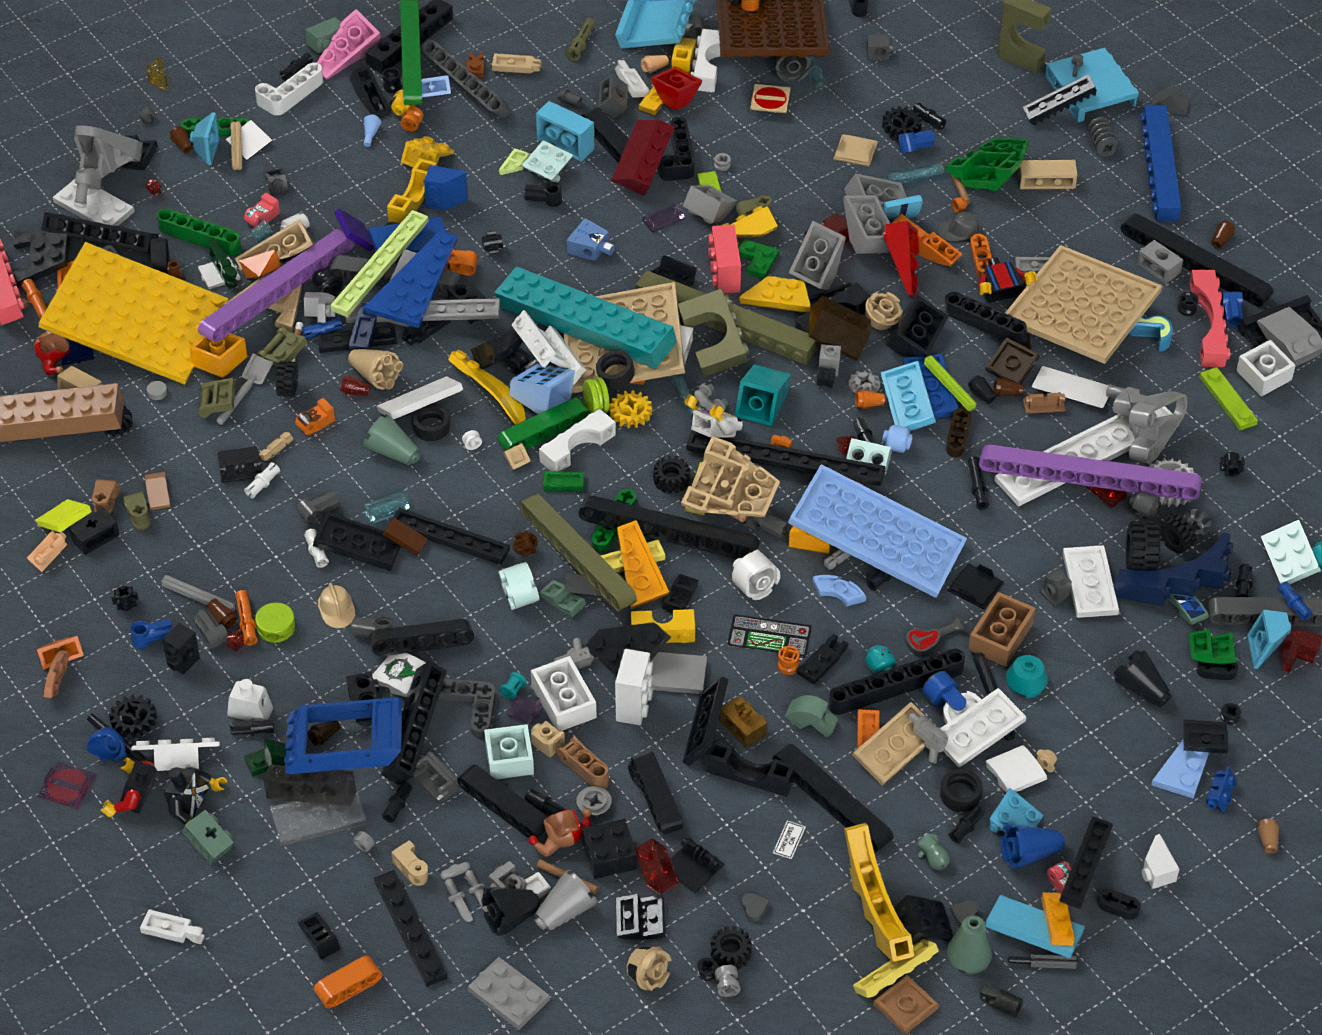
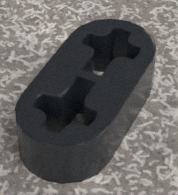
(1217, 671)
(1119, 904)

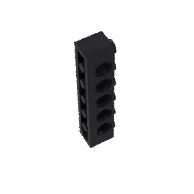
(389, 49)
(98, 231)
(416, 720)

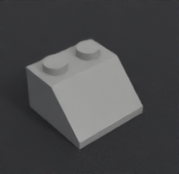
(709, 203)

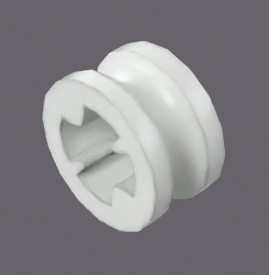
(471, 440)

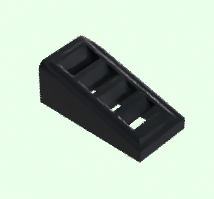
(329, 942)

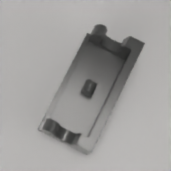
(435, 778)

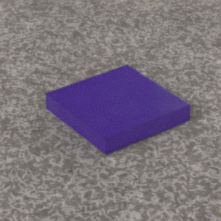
(354, 229)

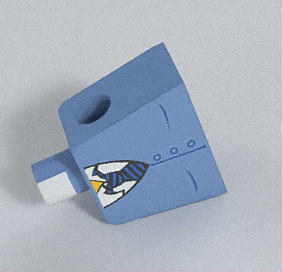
(589, 241)

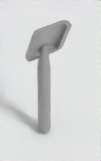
(255, 372)

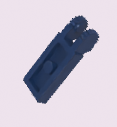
(363, 330)

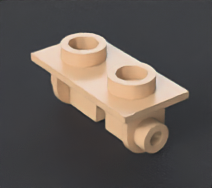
(47, 550)

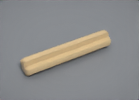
(236, 146)

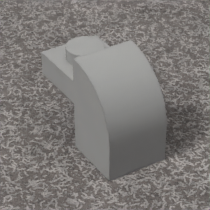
(318, 305)

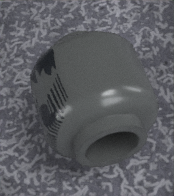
(1145, 504)

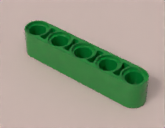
(198, 231)
(544, 425)

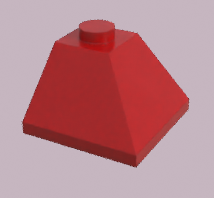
(676, 87)

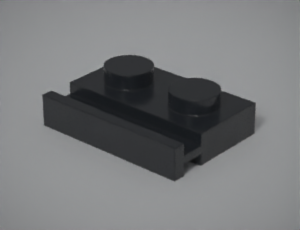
(1205, 736)

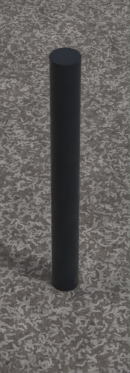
(138, 756)

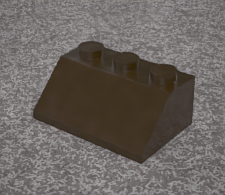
(839, 326)

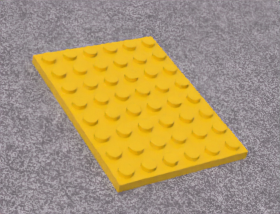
(130, 312)

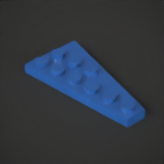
(412, 288)

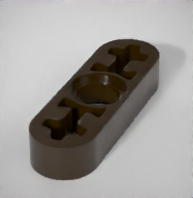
(961, 439)

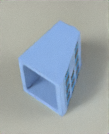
(542, 387)

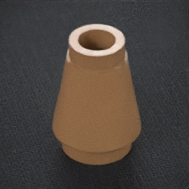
(1269, 834)

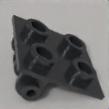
(239, 464)
(694, 865)

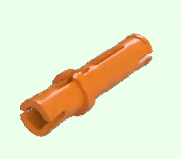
(34, 296)
(247, 624)

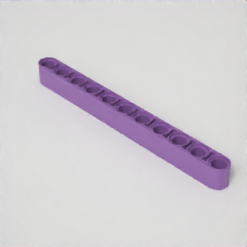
(274, 286)
(1090, 472)

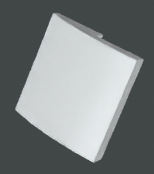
(1016, 769)

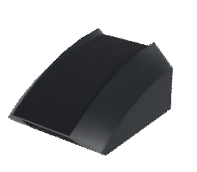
(496, 349)

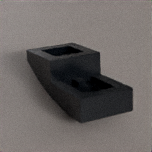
(680, 594)

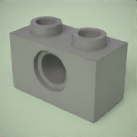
(1160, 262)

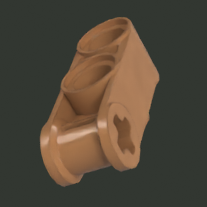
(584, 763)

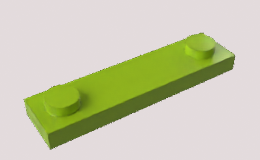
(1228, 398)

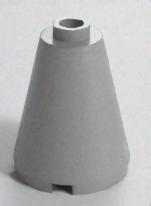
(564, 902)

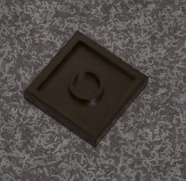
(1012, 361)

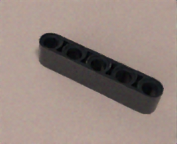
(607, 133)
(985, 318)
(413, 632)
(502, 801)

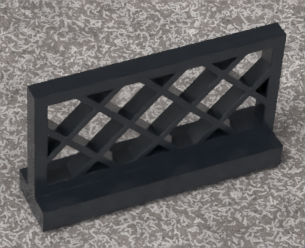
(1299, 305)

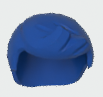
(107, 744)

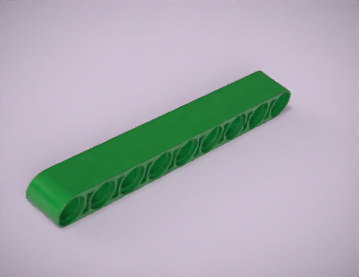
(411, 52)

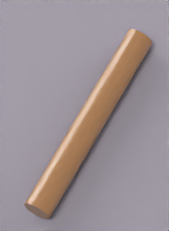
(961, 190)
(545, 866)

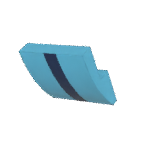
(907, 206)

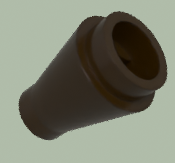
(322, 732)

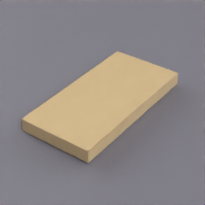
(891, 746)

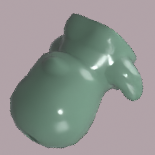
(936, 853)

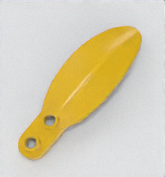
(490, 383)

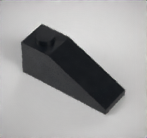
(369, 91)

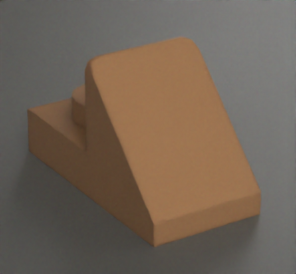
(157, 491)

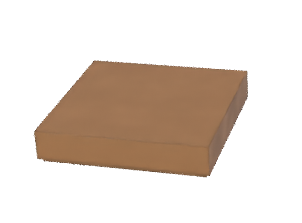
(906, 1004)

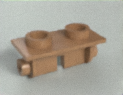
(1039, 404)

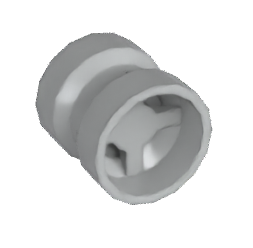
(727, 979)

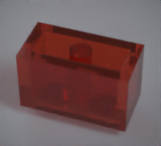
(656, 866)

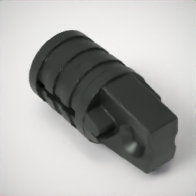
(1001, 1000)

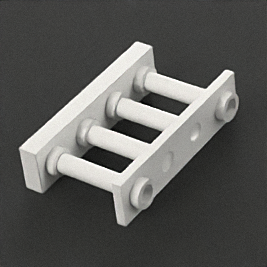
(547, 345)

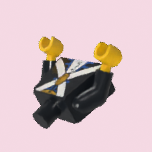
(187, 790)

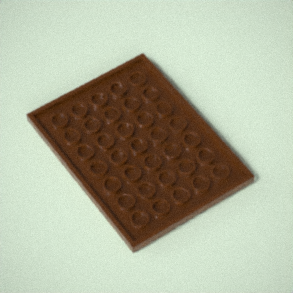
(773, 29)

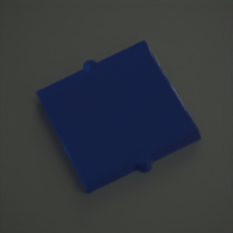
(78, 353)

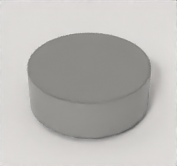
(156, 390)

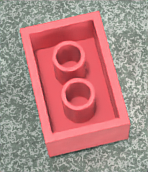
(725, 258)

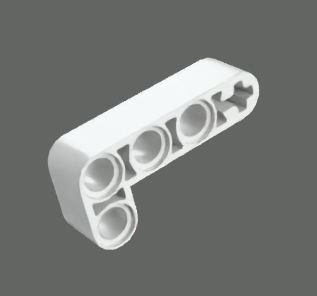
(292, 91)

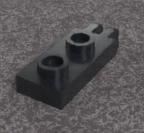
(425, 330)

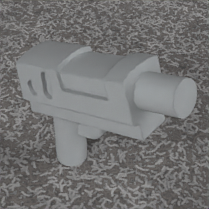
(579, 655)
(933, 737)

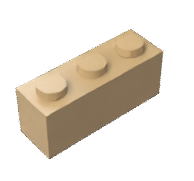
(1047, 174)

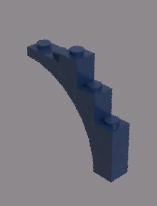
(1157, 585)

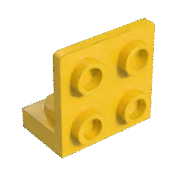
(425, 149)

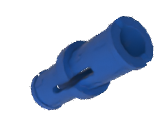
(322, 328)
(1294, 601)

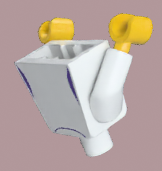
(713, 423)

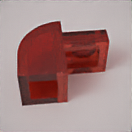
(1300, 645)

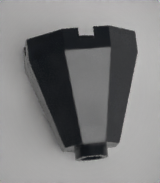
(508, 907)

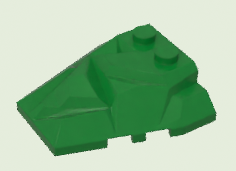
(990, 165)

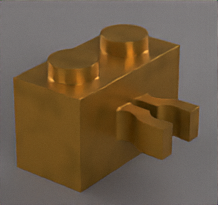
(743, 721)

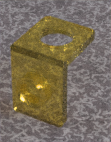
(156, 76)

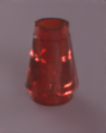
(353, 386)

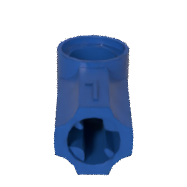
(912, 141)
(1232, 307)
(144, 633)

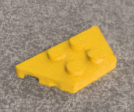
(778, 294)

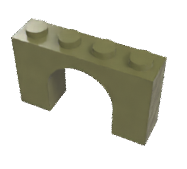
(1012, 45)
(715, 308)

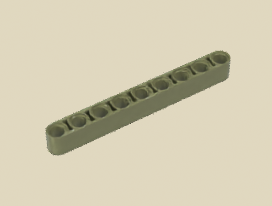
(578, 552)

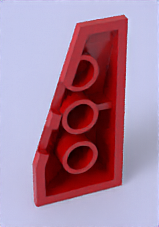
(904, 245)

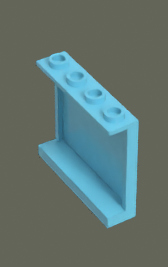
(653, 22)
(1106, 75)

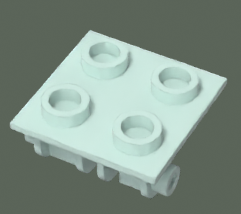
(547, 161)

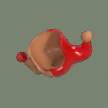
(50, 349)
(562, 831)

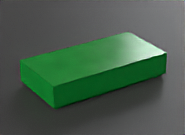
(563, 481)

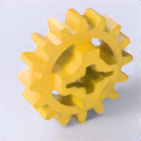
(630, 409)

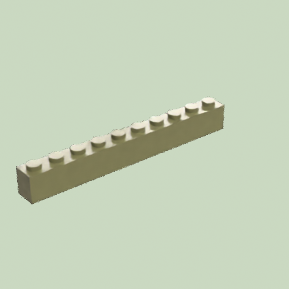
(755, 327)

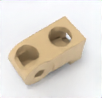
(409, 865)

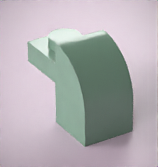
(811, 711)

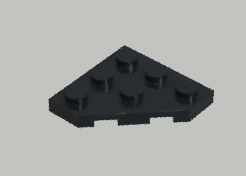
(611, 642)

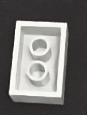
(633, 687)
(563, 693)

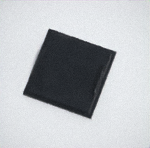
(976, 585)

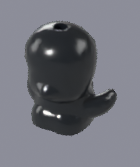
(327, 280)

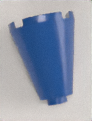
(1029, 844)

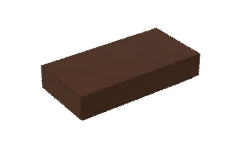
(405, 536)

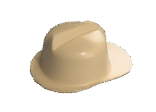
(336, 606)

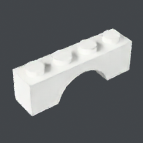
(708, 49)
(593, 429)

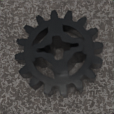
(901, 121)
(133, 716)

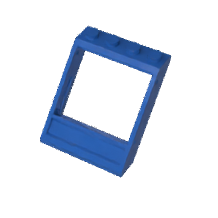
(385, 737)

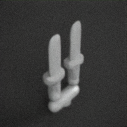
(702, 395)
(456, 896)

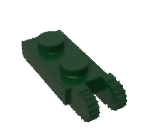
(223, 266)

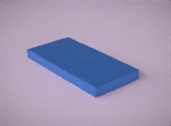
(380, 234)
(941, 399)

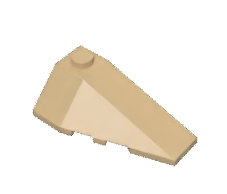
(287, 242)

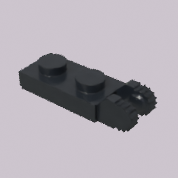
(822, 660)

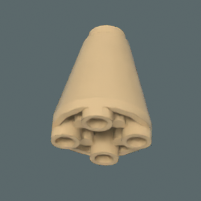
(376, 366)

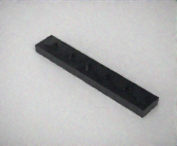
(454, 537)
(1086, 862)
(410, 928)

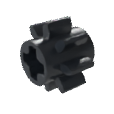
(492, 242)
(1232, 464)
(124, 598)

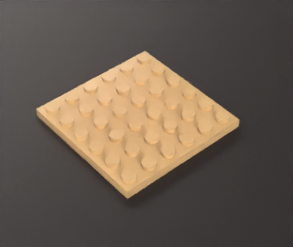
(656, 302)
(1083, 303)

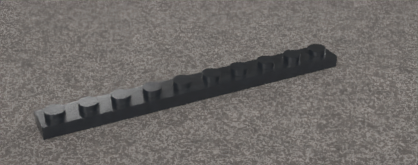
(795, 459)

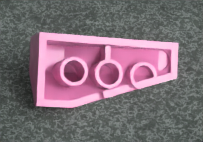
(348, 44)

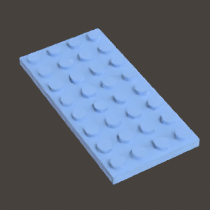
(877, 530)

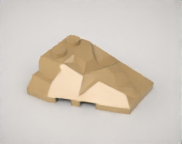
(730, 483)

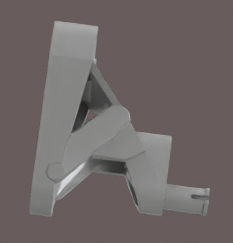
(101, 157)
(1148, 431)

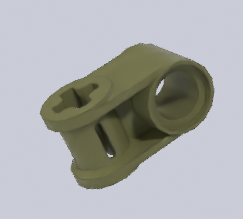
(746, 206)
(137, 510)

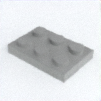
(508, 993)

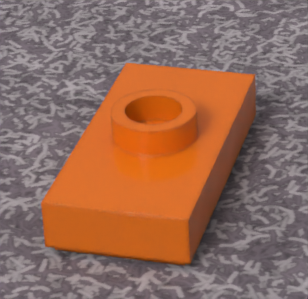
(866, 725)

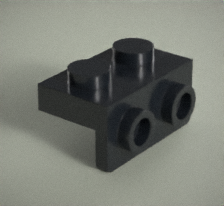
(676, 271)

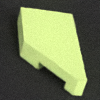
(514, 162)

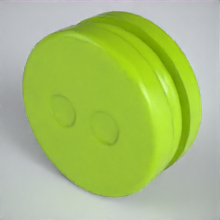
(596, 395)
(275, 622)

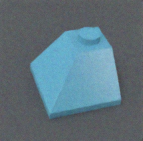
(206, 138)
(1267, 635)

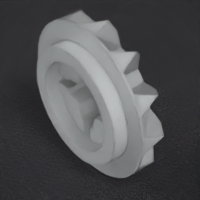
(855, 382)
(589, 794)

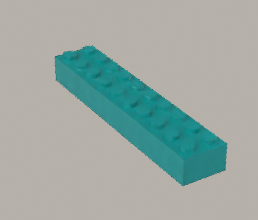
(586, 317)

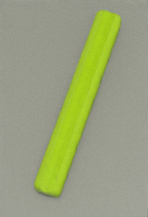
(950, 383)

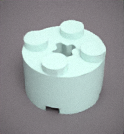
(518, 585)

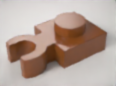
(476, 65)

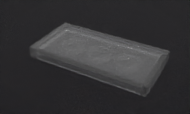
(308, 820)

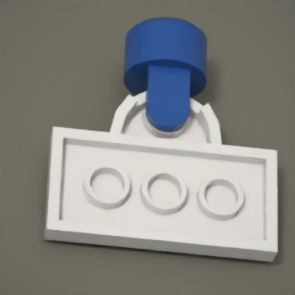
(971, 721)

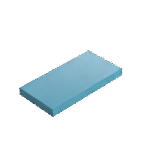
(908, 396)
(1027, 925)

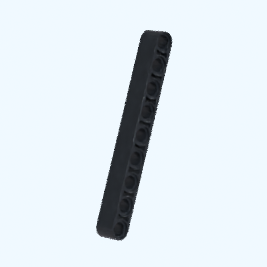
(1196, 258)
(669, 527)

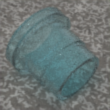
(261, 231)

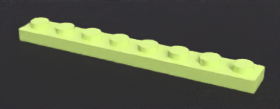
(379, 263)

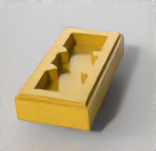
(651, 102)

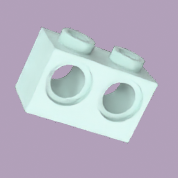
(870, 452)

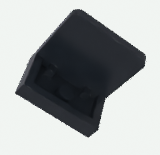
(923, 918)

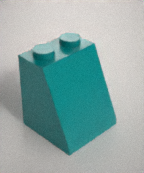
(762, 394)

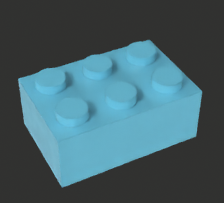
(566, 130)

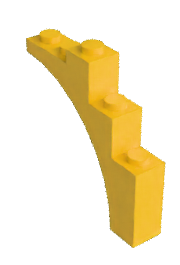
(866, 880)

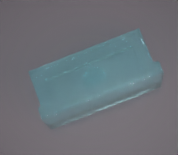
(386, 506)

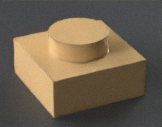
(516, 456)

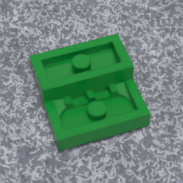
(1212, 649)

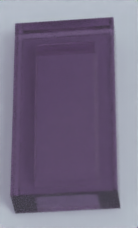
(663, 218)

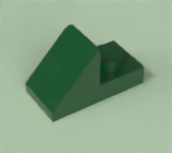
(272, 754)

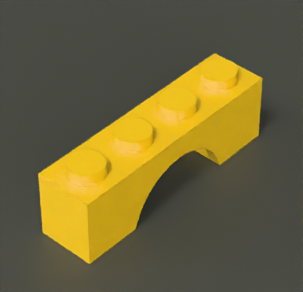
(401, 206)

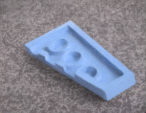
(1181, 772)

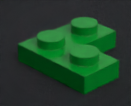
(761, 257)

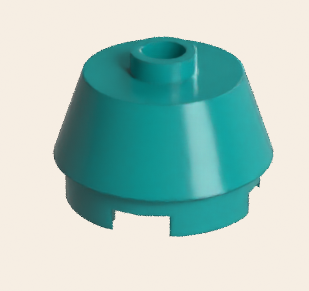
(1027, 676)

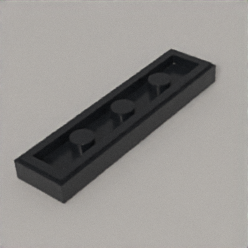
(340, 340)

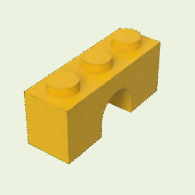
(680, 628)

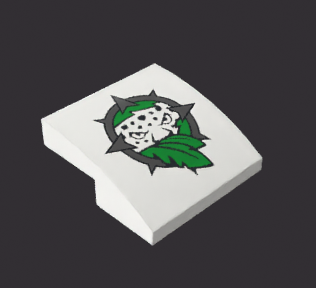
(397, 673)

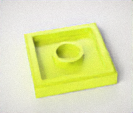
(63, 515)

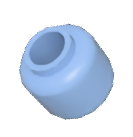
(897, 438)

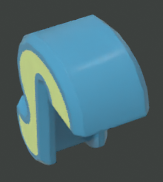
(1155, 327)

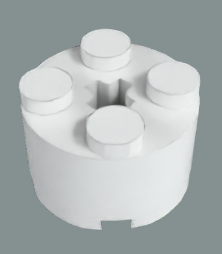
(755, 575)

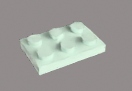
(1290, 553)

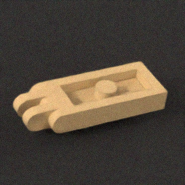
(515, 63)

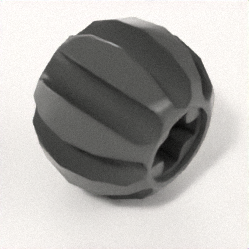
(1203, 523)

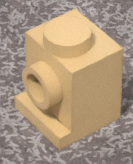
(547, 738)

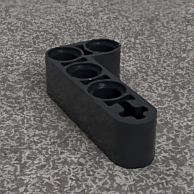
(681, 164)
(647, 772)

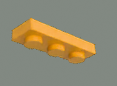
(1057, 920)

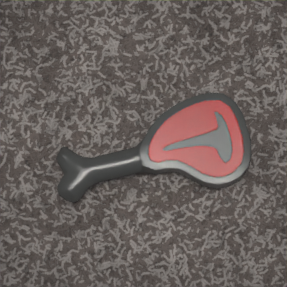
(925, 641)

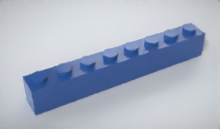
(1160, 163)

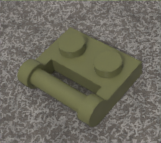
(286, 350)
(223, 396)

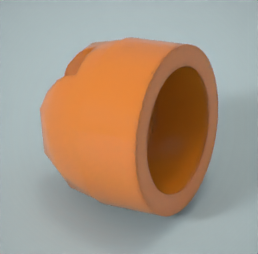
(959, 204)

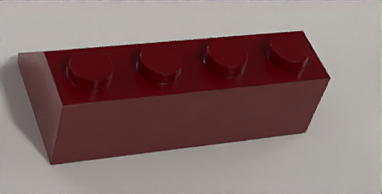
(642, 155)

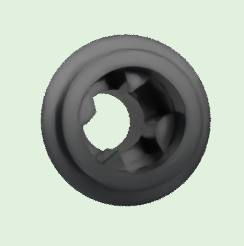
(982, 389)

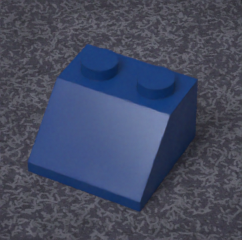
(445, 187)

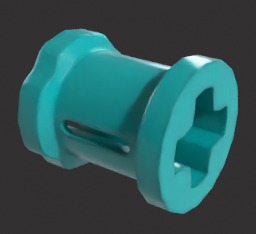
(513, 685)

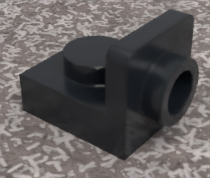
(276, 181)

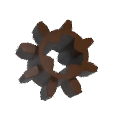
(525, 543)

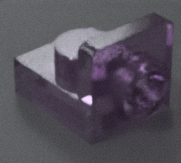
(525, 710)

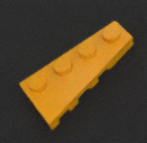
(639, 565)

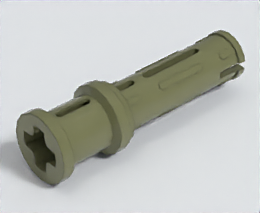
(578, 43)

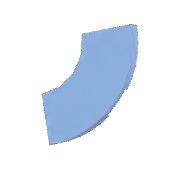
(833, 586)

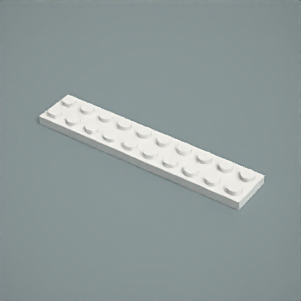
(1099, 442)

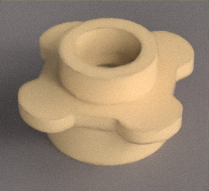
(1046, 759)

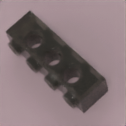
(322, 787)

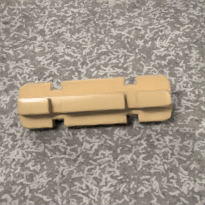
(276, 446)

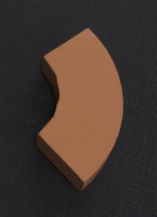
(56, 673)

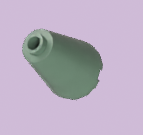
(391, 441)
(970, 946)

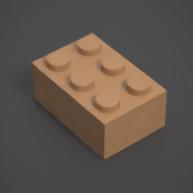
(1002, 629)

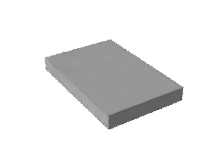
(679, 673)

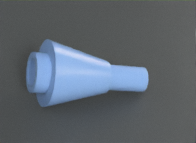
(371, 125)

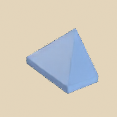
(435, 86)

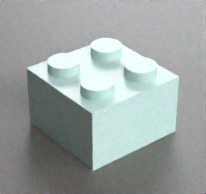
(509, 752)

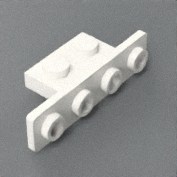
(175, 755)

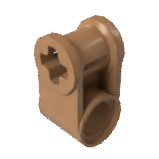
(105, 494)

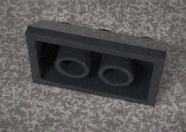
(917, 328)

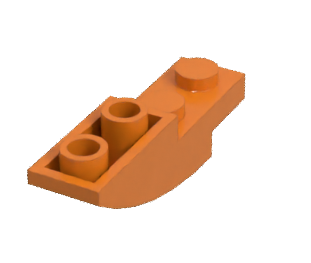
(933, 246)

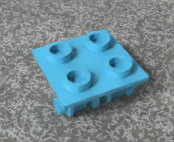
(1014, 810)

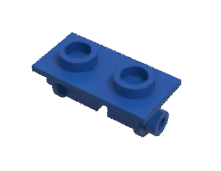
(1224, 783)

